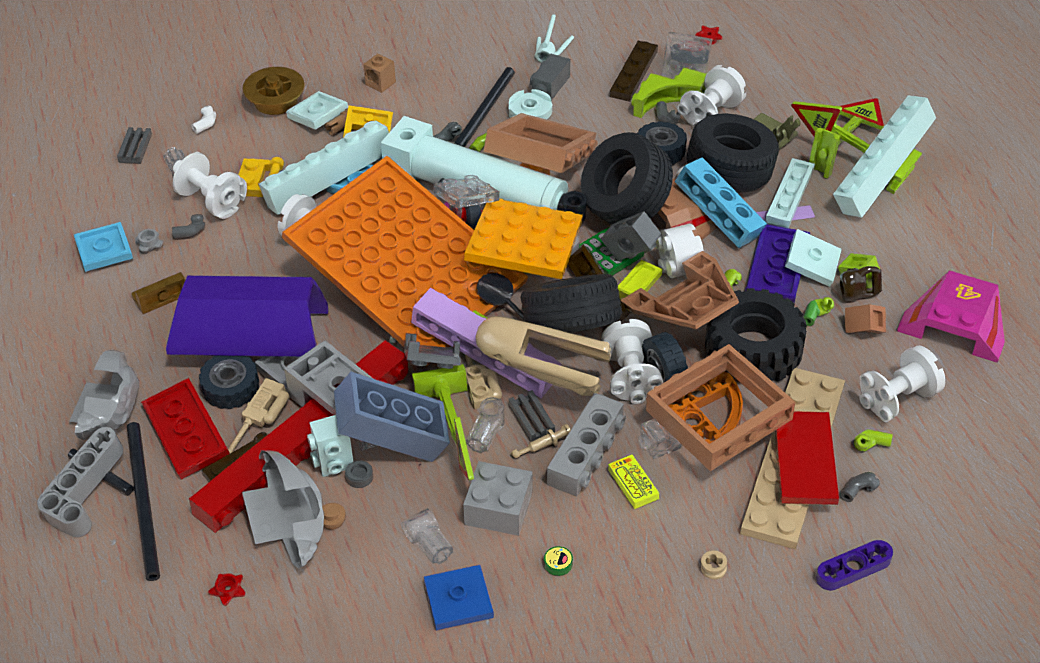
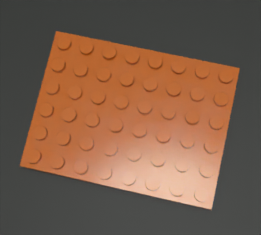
(388, 245)

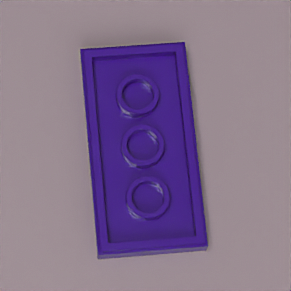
(769, 263)

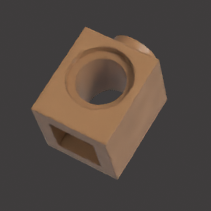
(379, 73)

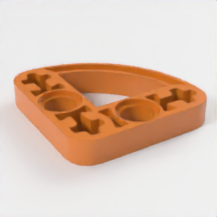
(692, 404)

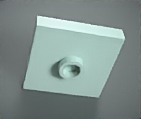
(317, 110)
(813, 258)

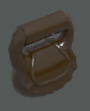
(854, 283)

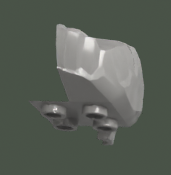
(106, 404)
(287, 508)

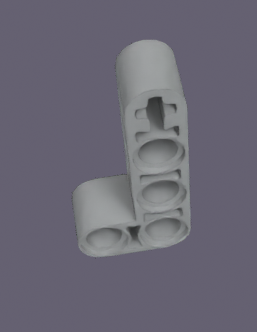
(65, 494)

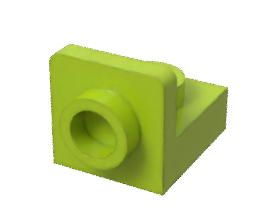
(858, 261)

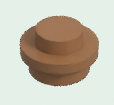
(333, 516)

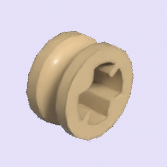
(721, 562)

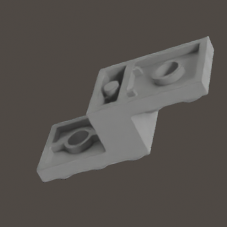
(311, 374)

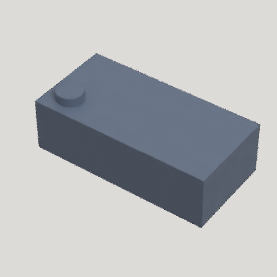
(391, 417)

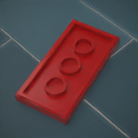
(185, 428)
(807, 460)

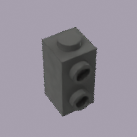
(551, 75)

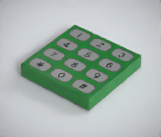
(605, 257)

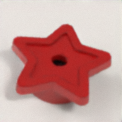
(711, 33)
(224, 581)

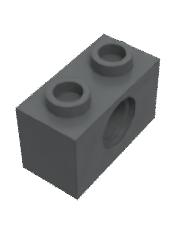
(631, 236)

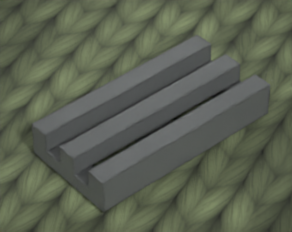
(130, 146)
(524, 401)

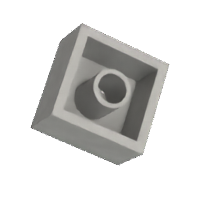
(498, 498)

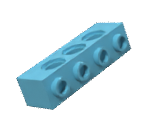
(720, 202)

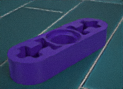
(846, 574)

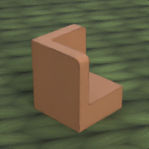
(865, 318)

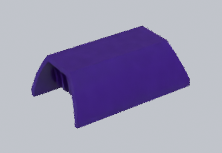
(245, 316)

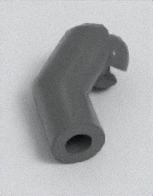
(663, 114)
(449, 132)
(190, 230)
(856, 483)

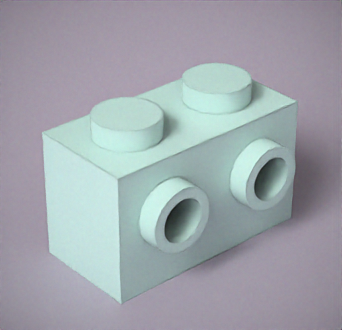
(331, 450)

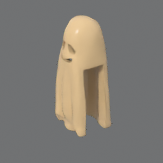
(508, 340)

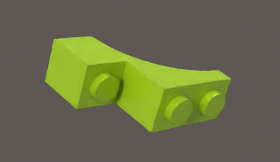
(665, 89)

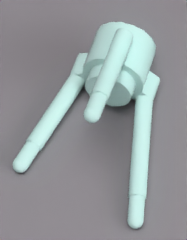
(544, 49)

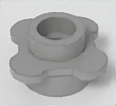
(148, 240)

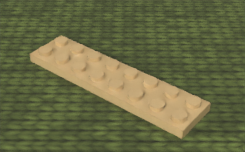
(766, 515)

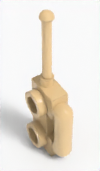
(476, 378)
(256, 411)

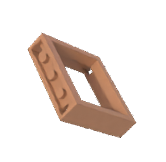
(540, 142)
(712, 455)

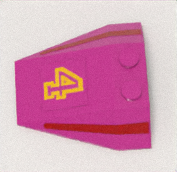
(962, 308)

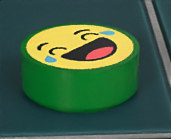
(558, 561)

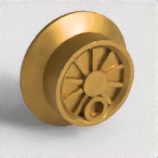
(273, 89)

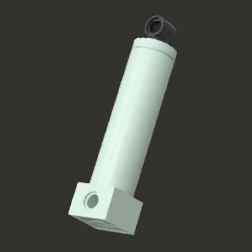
(431, 159)

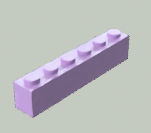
(457, 323)

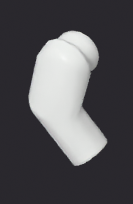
(207, 120)

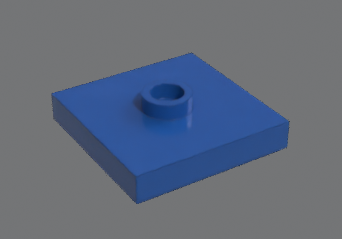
(458, 597)

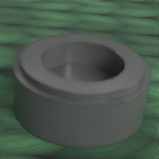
(359, 474)

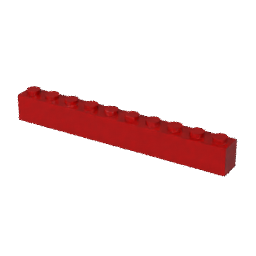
(223, 497)

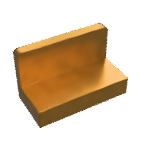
(159, 293)

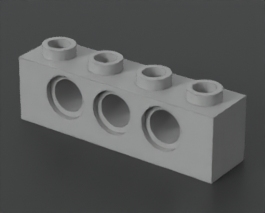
(586, 444)

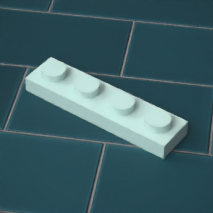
(790, 193)

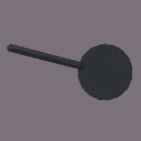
(497, 290)

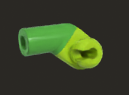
(817, 308)

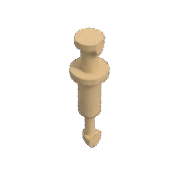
(542, 442)

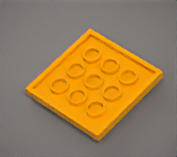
(524, 238)

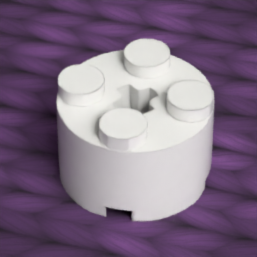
(675, 247)

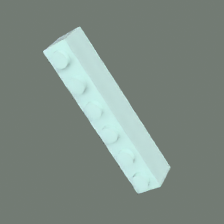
(884, 156)
(325, 166)

